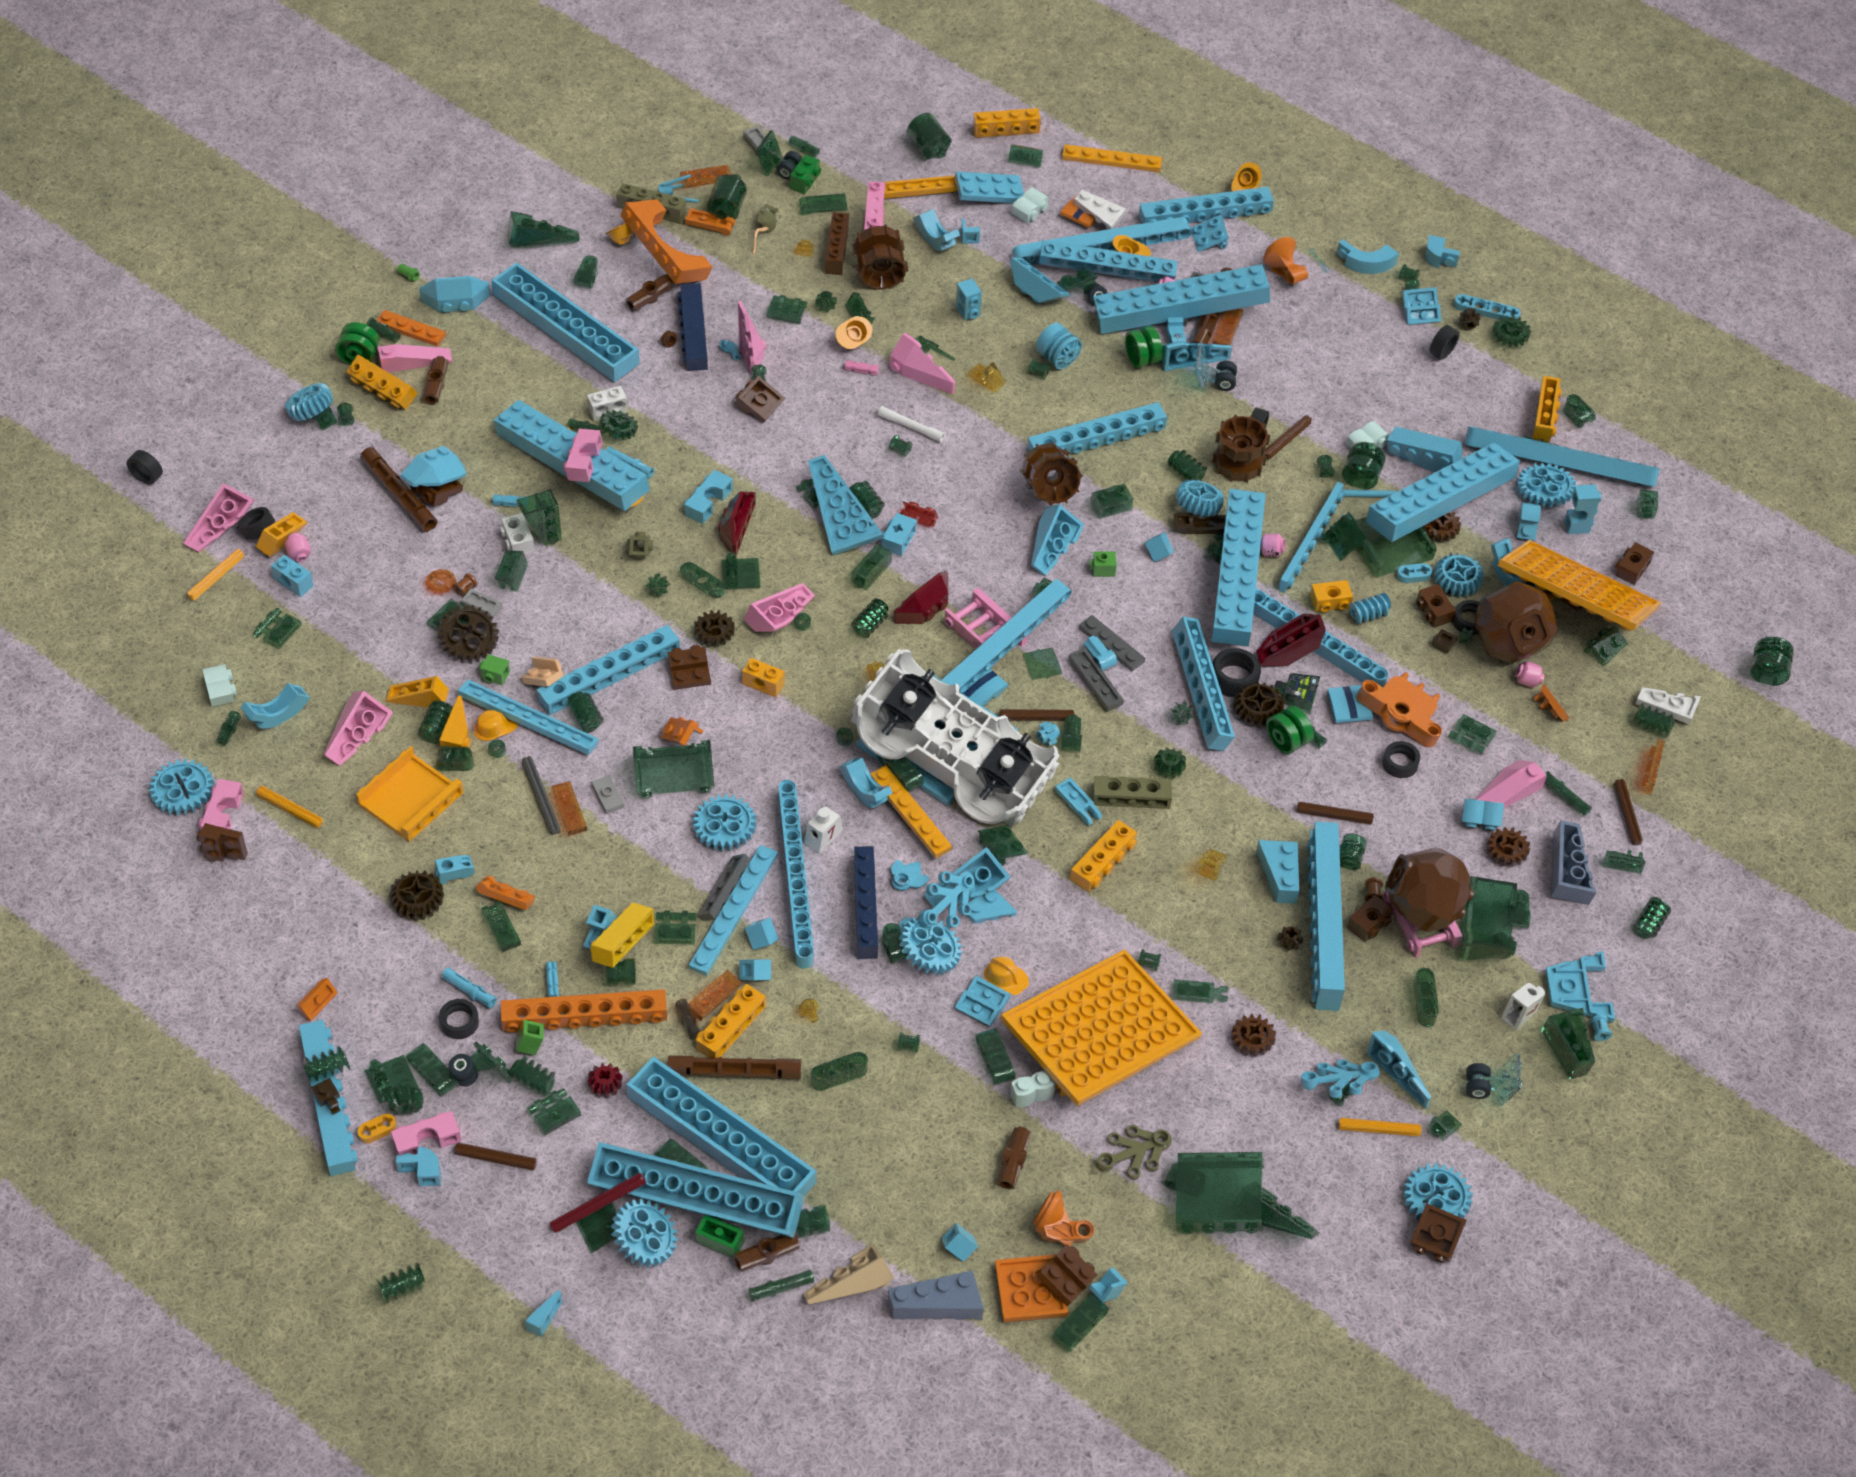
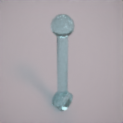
(1312, 252)

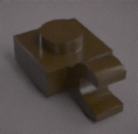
(326, 1093)

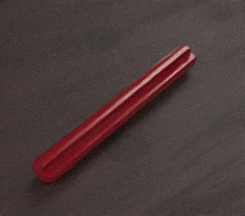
(597, 1202)

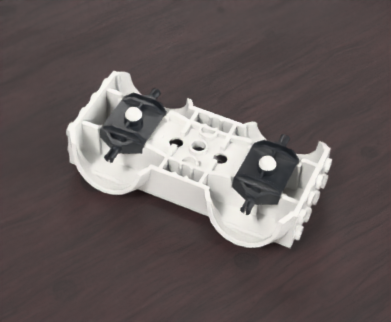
(988, 783)

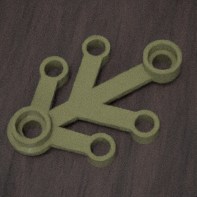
(1136, 1149)

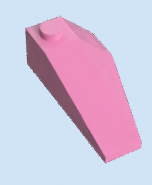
(750, 343)
(405, 357)
(914, 364)
(778, 609)

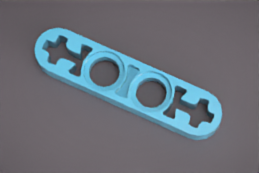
(1487, 307)

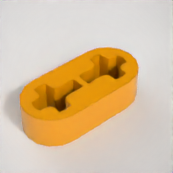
(377, 1128)

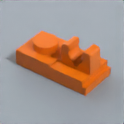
(1549, 700)
(317, 999)

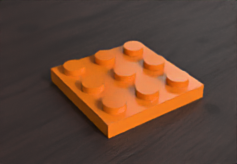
(1024, 1293)

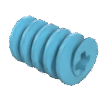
(1370, 607)

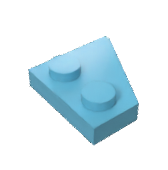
(989, 907)

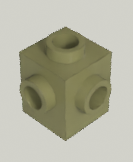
(634, 549)

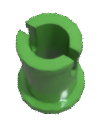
(410, 273)

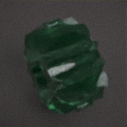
(1169, 762)
(405, 1099)

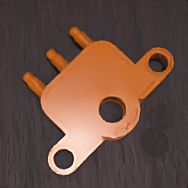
(1404, 704)

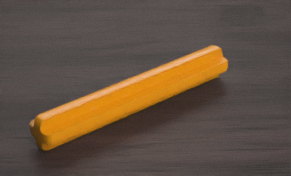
(215, 574)
(289, 806)
(1379, 1126)

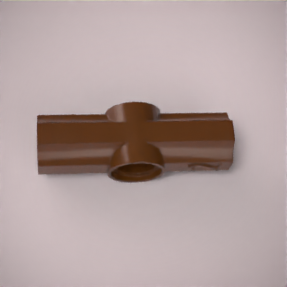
(649, 292)
(435, 381)
(1014, 1158)
(755, 1256)

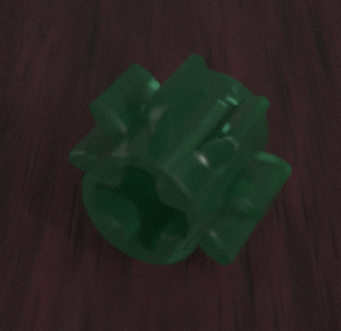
(825, 301)
(660, 588)
(1186, 711)

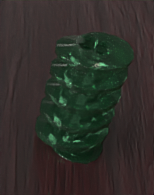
(1186, 466)
(868, 498)
(870, 618)
(585, 711)
(1654, 719)
(434, 721)
(1651, 918)
(325, 1064)
(532, 1076)
(401, 1282)

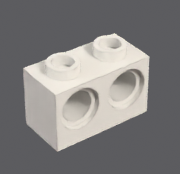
(606, 401)
(517, 534)

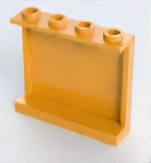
(408, 795)

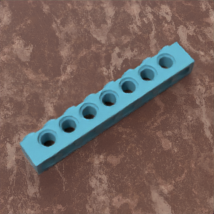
(1209, 206)
(1106, 261)
(1104, 429)
(609, 668)
(1203, 684)

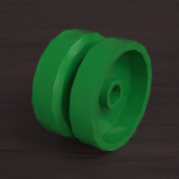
(357, 340)
(1143, 346)
(1290, 729)

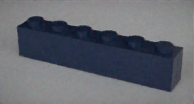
(693, 327)
(865, 902)

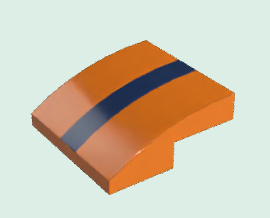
(1076, 214)

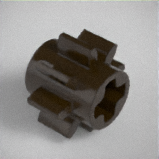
(1469, 318)
(1290, 938)

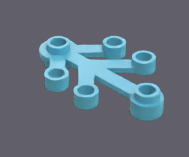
(949, 898)
(1341, 1073)

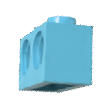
(968, 299)

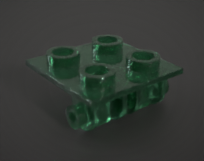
(1344, 536)
(740, 572)
(1001, 843)
(388, 1075)
(597, 1227)

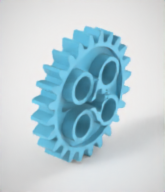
(1546, 485)
(168, 793)
(716, 822)
(930, 946)
(1427, 1181)
(644, 1233)

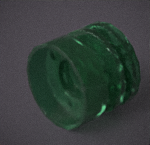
(1363, 465)
(1772, 661)

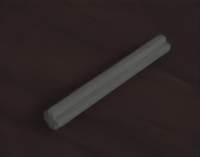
(541, 795)

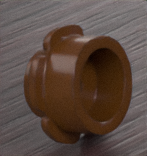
(668, 339)

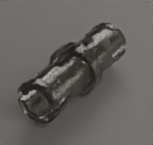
(687, 1018)

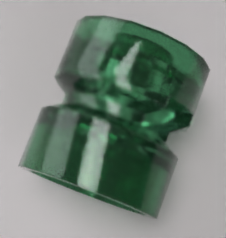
(1352, 851)
(622, 972)
(813, 1220)

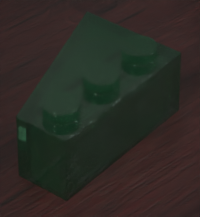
(543, 515)
(1570, 1042)

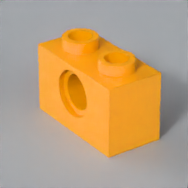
(1331, 596)
(763, 677)

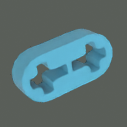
(1414, 573)

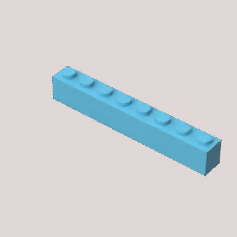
(332, 1127)

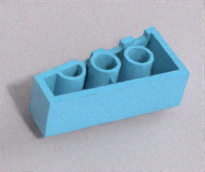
(1424, 449)

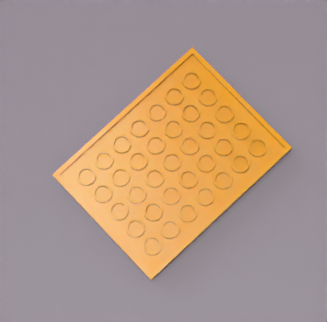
(1579, 585)
(1100, 1027)

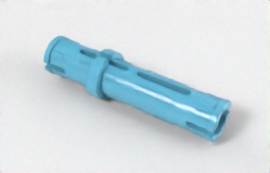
(636, 463)
(475, 992)

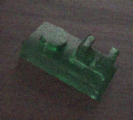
(1025, 155)
(857, 307)
(1624, 861)

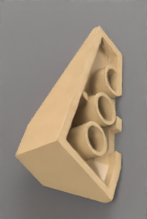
(864, 1274)

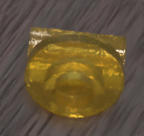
(805, 248)
(873, 668)
(809, 1008)

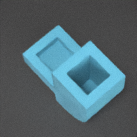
(1437, 254)
(1528, 521)
(598, 920)
(424, 1163)

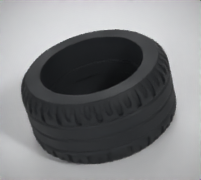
(1240, 658)

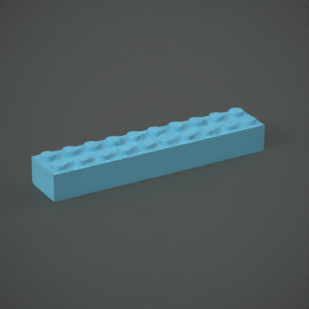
(1182, 299)
(565, 322)
(551, 443)
(1442, 492)
(1238, 568)
(1326, 916)
(717, 1129)
(699, 1190)

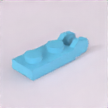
(1077, 800)

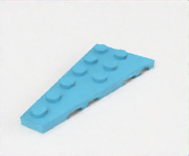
(843, 515)

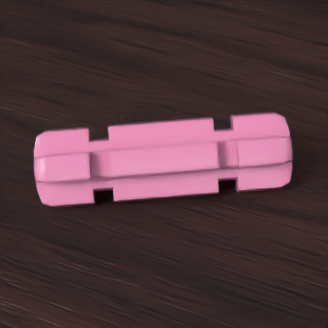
(861, 367)

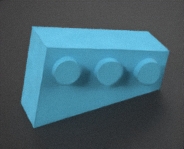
(1280, 865)

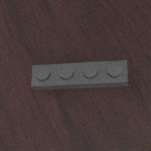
(1124, 652)
(1096, 679)
(723, 887)

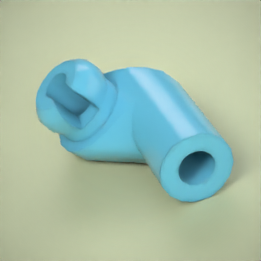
(730, 347)

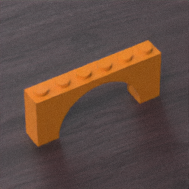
(679, 266)

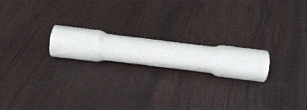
(895, 417)

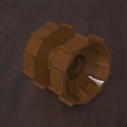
(880, 257)
(1241, 448)
(1051, 488)

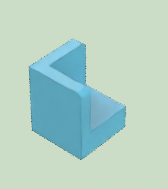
(969, 234)
(1159, 546)
(761, 933)
(755, 969)
(959, 1242)
(1109, 1286)

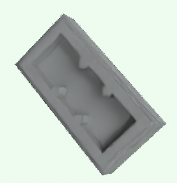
(754, 136)
(480, 600)
(607, 794)

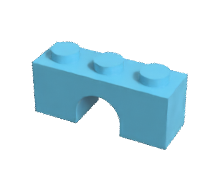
(714, 486)
(1585, 502)

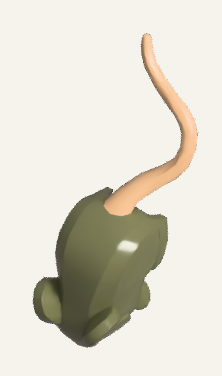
(766, 221)

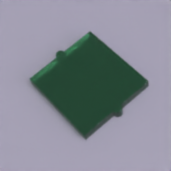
(1042, 663)

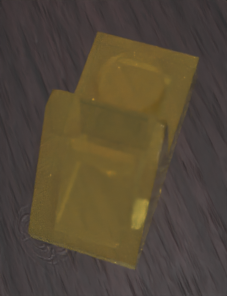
(987, 376)
(1212, 863)

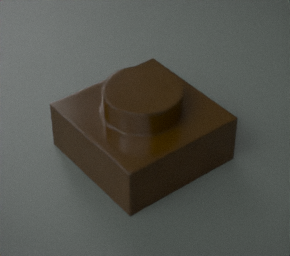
(1444, 641)

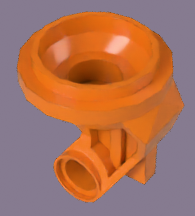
(1280, 260)
(1054, 1225)

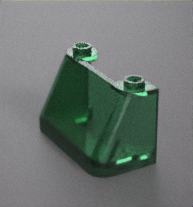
(673, 769)
(1488, 920)

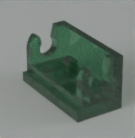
(512, 569)

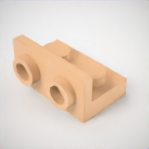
(544, 673)

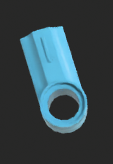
(1102, 656)

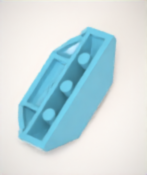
(1035, 283)
(454, 293)
(434, 468)

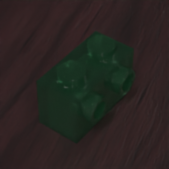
(1111, 501)

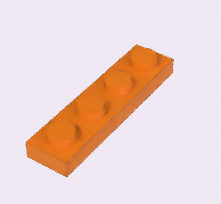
(412, 328)

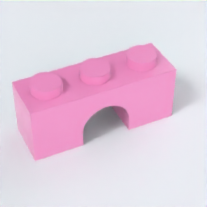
(579, 462)
(223, 795)
(441, 1127)

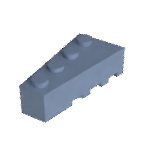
(1570, 868)
(938, 1298)

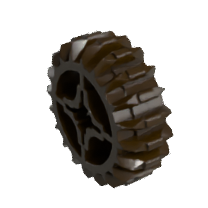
(1257, 703)
(406, 888)

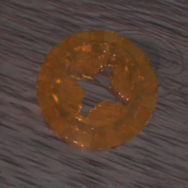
(442, 575)

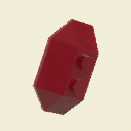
(736, 520)
(924, 602)
(1292, 641)

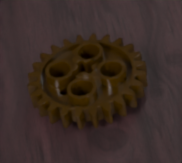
(474, 620)

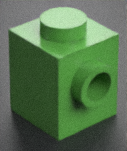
(1103, 564)
(494, 669)
(529, 1037)

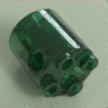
(929, 136)
(727, 196)

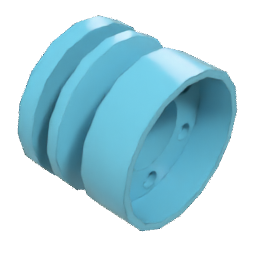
(1058, 346)

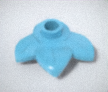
(909, 874)

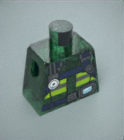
(1299, 690)

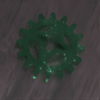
(1511, 331)
(618, 424)

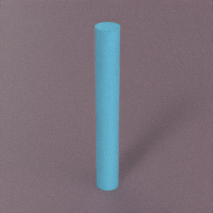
(1368, 493)

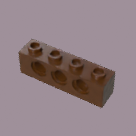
(837, 243)

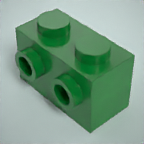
(805, 174)
(719, 1236)

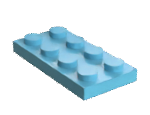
(988, 187)

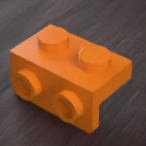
(679, 730)

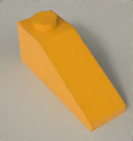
(274, 536)
(418, 692)
(456, 731)

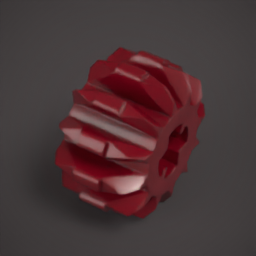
(605, 1080)

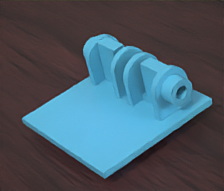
(1210, 233)

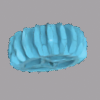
(309, 401)
(1199, 498)
(1457, 578)

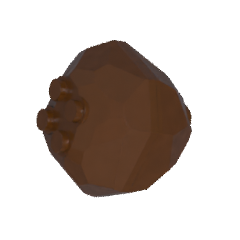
(1515, 622)
(1429, 888)

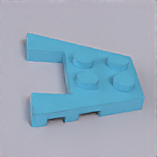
(1570, 989)

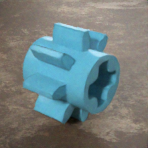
(1048, 733)

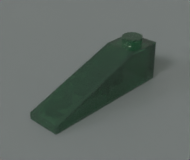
(530, 232)
(1281, 1218)

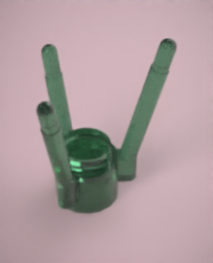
(927, 344)

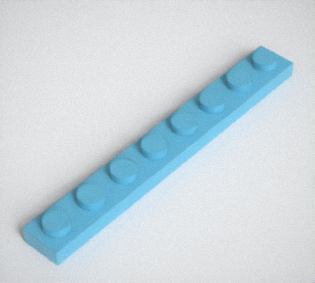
(1310, 540)
(528, 717)
(733, 910)

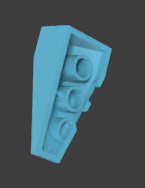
(1182, 354)
(1054, 534)
(986, 873)
(1392, 1058)

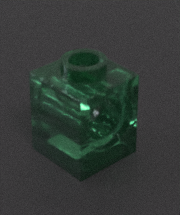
(1647, 504)

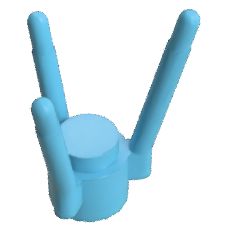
(666, 187)

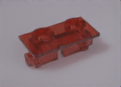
(926, 514)

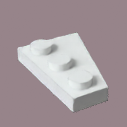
(1101, 209)
(1680, 706)

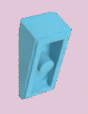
(541, 1318)

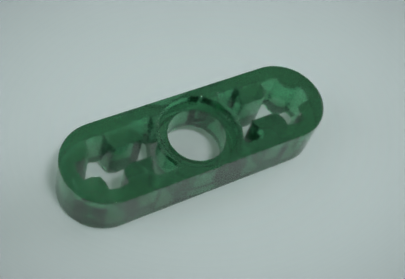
(706, 586)

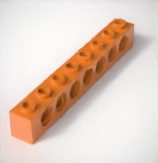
(591, 1003)

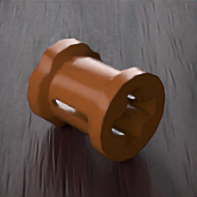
(465, 585)
(1373, 888)

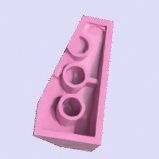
(221, 513)
(357, 722)
(1514, 783)

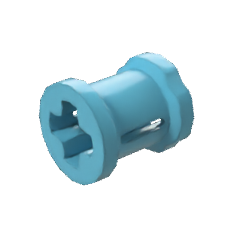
(1604, 1027)

